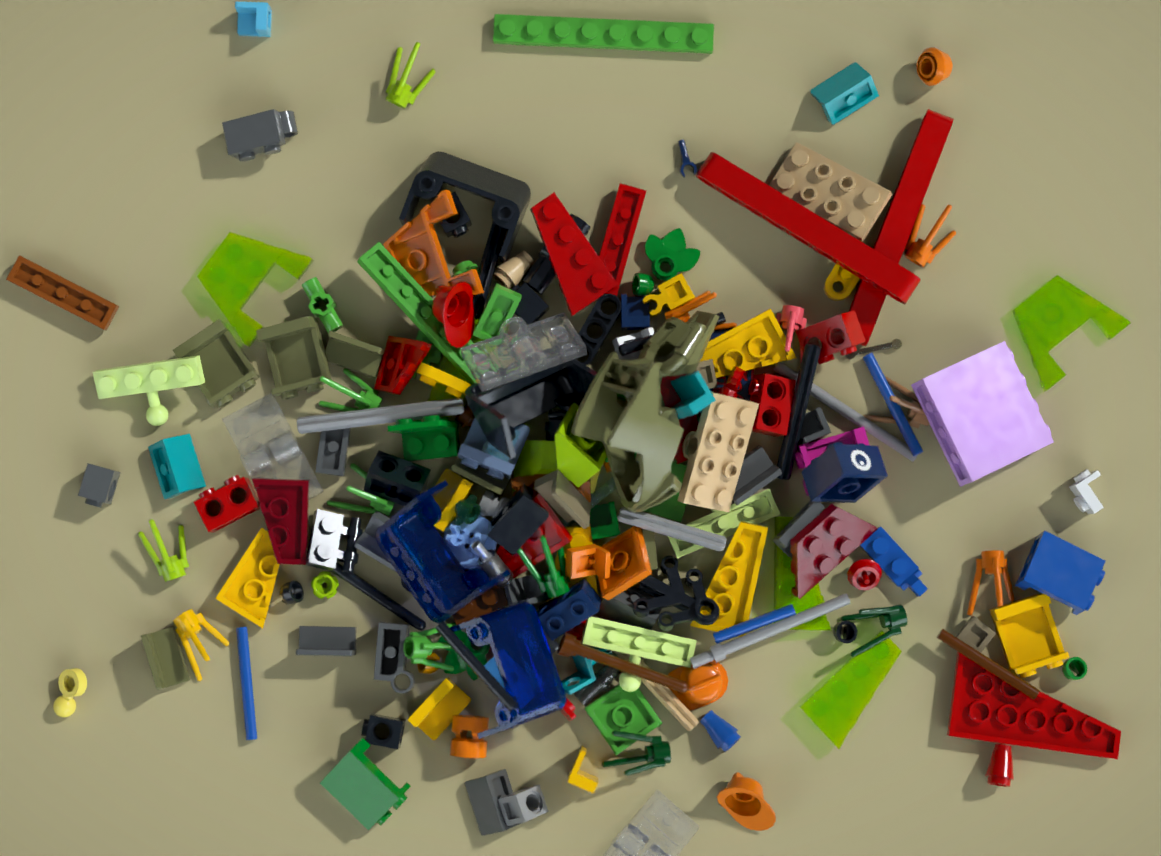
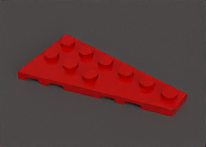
(999, 713)

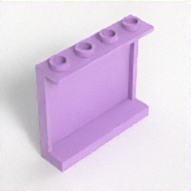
(982, 413)

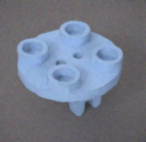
(458, 537)

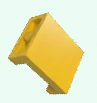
(1028, 635)

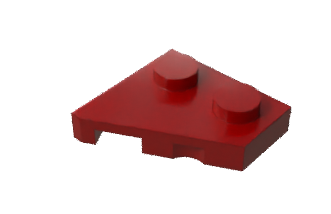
(399, 363)

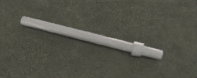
(849, 413)
(718, 652)

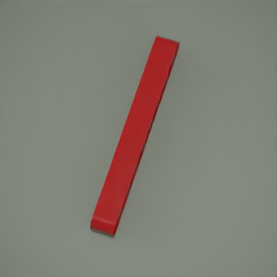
(903, 211)
(808, 228)

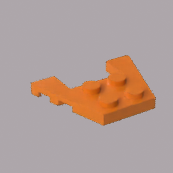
(420, 252)

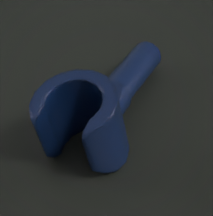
(685, 158)

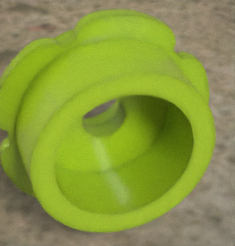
(324, 577)

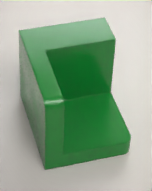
(604, 521)

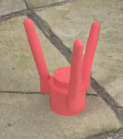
(791, 320)

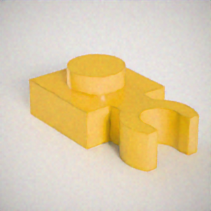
(672, 293)

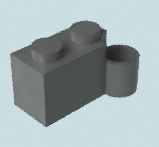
(259, 133)
(390, 655)

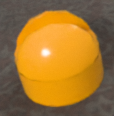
(425, 669)

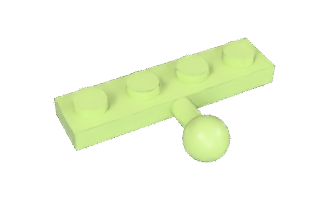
(150, 379)
(752, 510)
(638, 643)

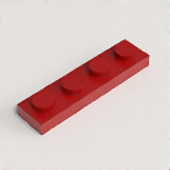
(621, 231)

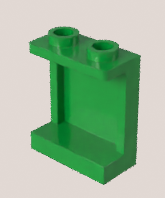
(364, 787)

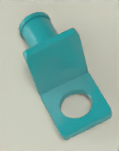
(584, 673)

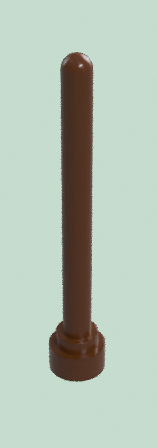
(571, 646)

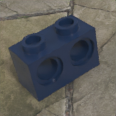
(569, 609)

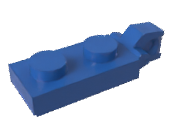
(894, 561)

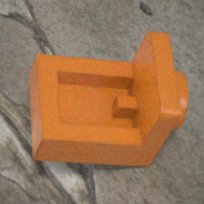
(588, 561)

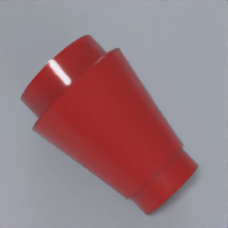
(1000, 766)

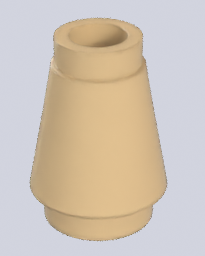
(513, 270)

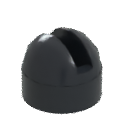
(290, 588)
(849, 633)

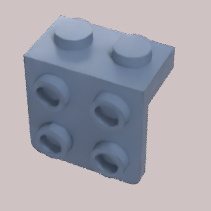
(473, 456)

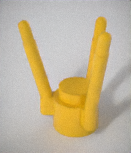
(187, 627)

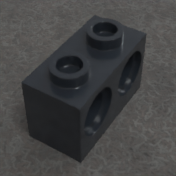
(396, 478)

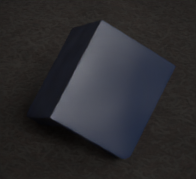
(634, 313)

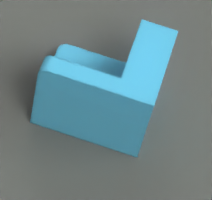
(254, 19)

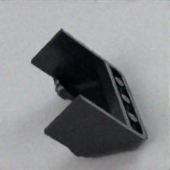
(508, 193)
(526, 398)

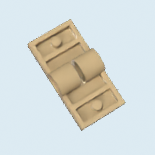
(831, 191)
(717, 452)

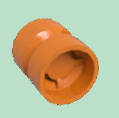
(468, 746)

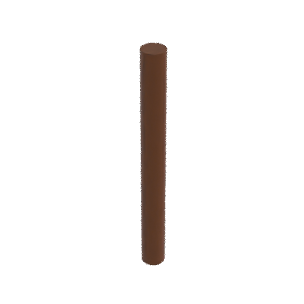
(988, 664)

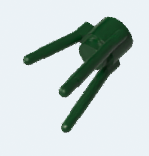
(889, 617)
(656, 754)

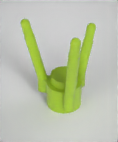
(399, 91)
(170, 566)

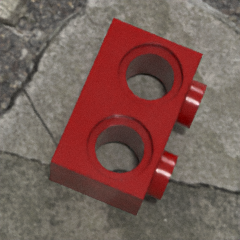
(830, 336)
(776, 407)
(230, 510)

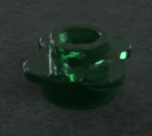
(467, 510)

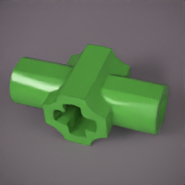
(316, 293)

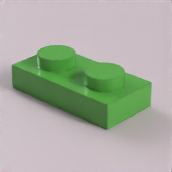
(497, 310)

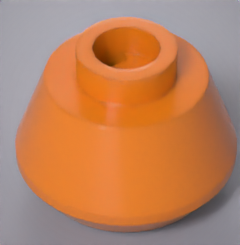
(934, 66)

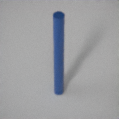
(894, 408)
(246, 683)

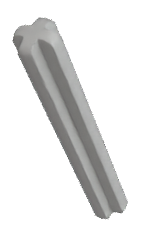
(672, 529)

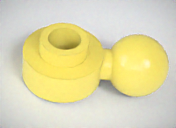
(71, 684)

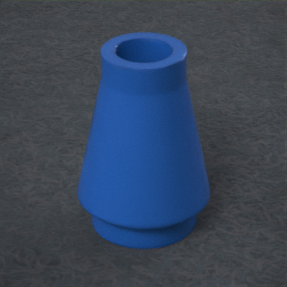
(720, 731)

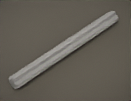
(379, 415)

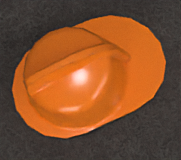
(705, 684)
(746, 803)

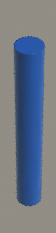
(754, 623)

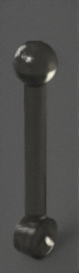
(895, 344)

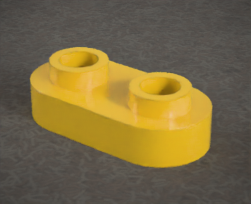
(841, 276)
(432, 375)

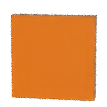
(628, 564)

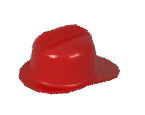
(455, 310)

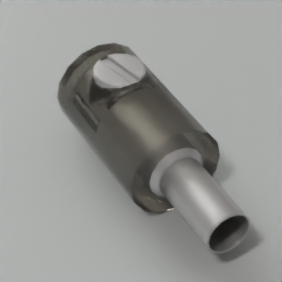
(492, 564)

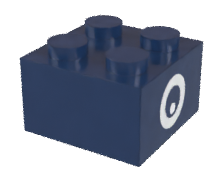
(844, 473)

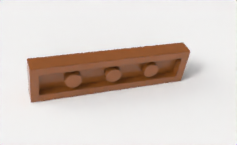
(62, 292)

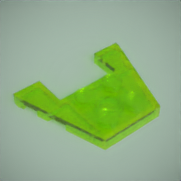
(238, 271)
(1052, 316)

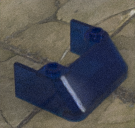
(427, 562)
(522, 663)

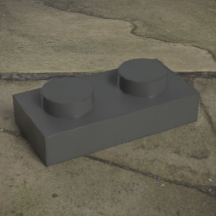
(333, 452)

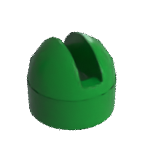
(642, 284)
(1077, 665)

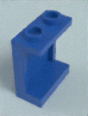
(1062, 572)

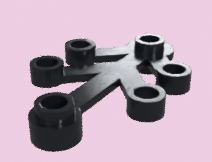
(675, 595)

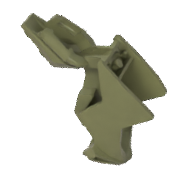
(645, 422)

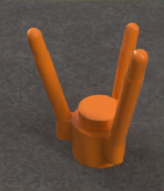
(920, 251)
(683, 311)
(995, 564)

